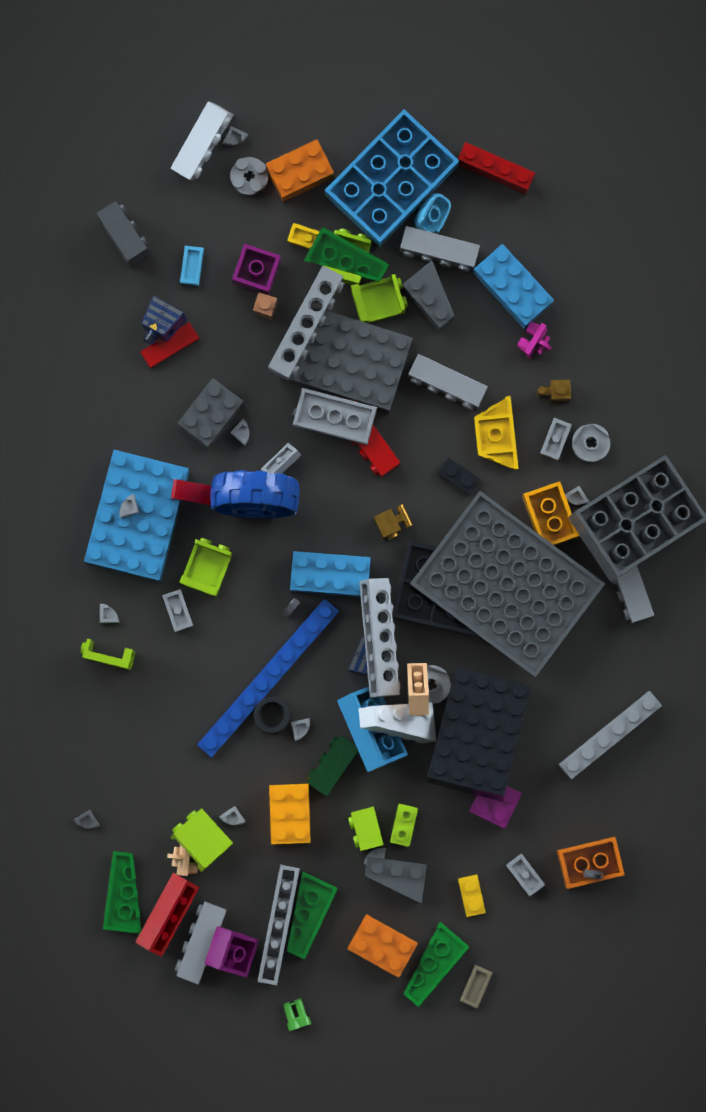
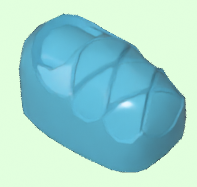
(433, 213)

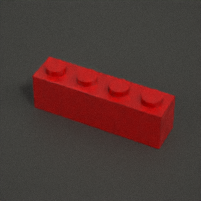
(496, 168)
(378, 454)
(167, 914)

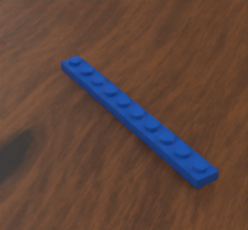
(268, 678)

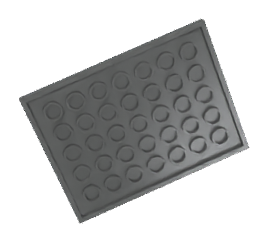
(507, 584)

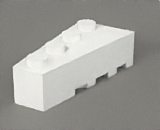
(201, 141)
(397, 722)

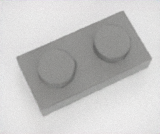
(555, 439)
(282, 460)
(177, 610)
(525, 874)

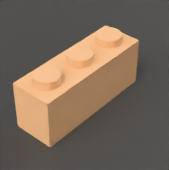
(418, 689)

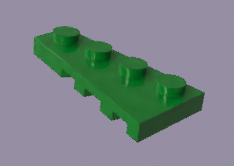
(343, 255)
(122, 897)
(310, 909)
(439, 958)

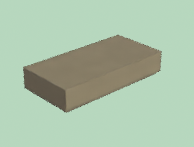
(476, 986)

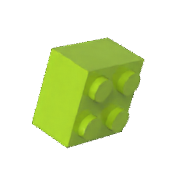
(366, 829)

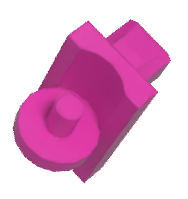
(538, 333)

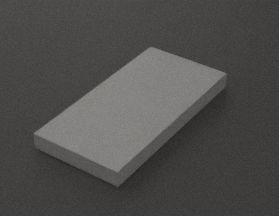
(334, 416)

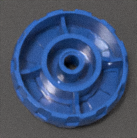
(255, 494)

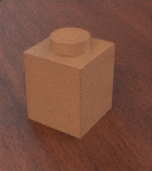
(265, 306)

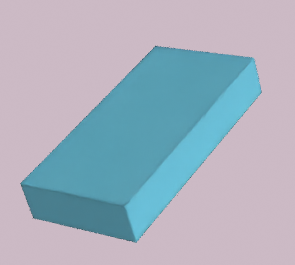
(191, 266)

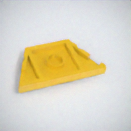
(496, 434)

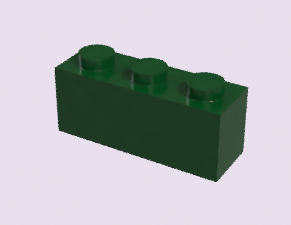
(332, 765)

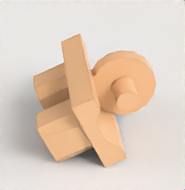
(181, 861)

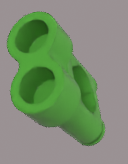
(298, 1022)

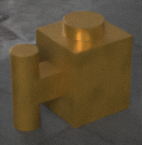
(558, 391)
(389, 523)

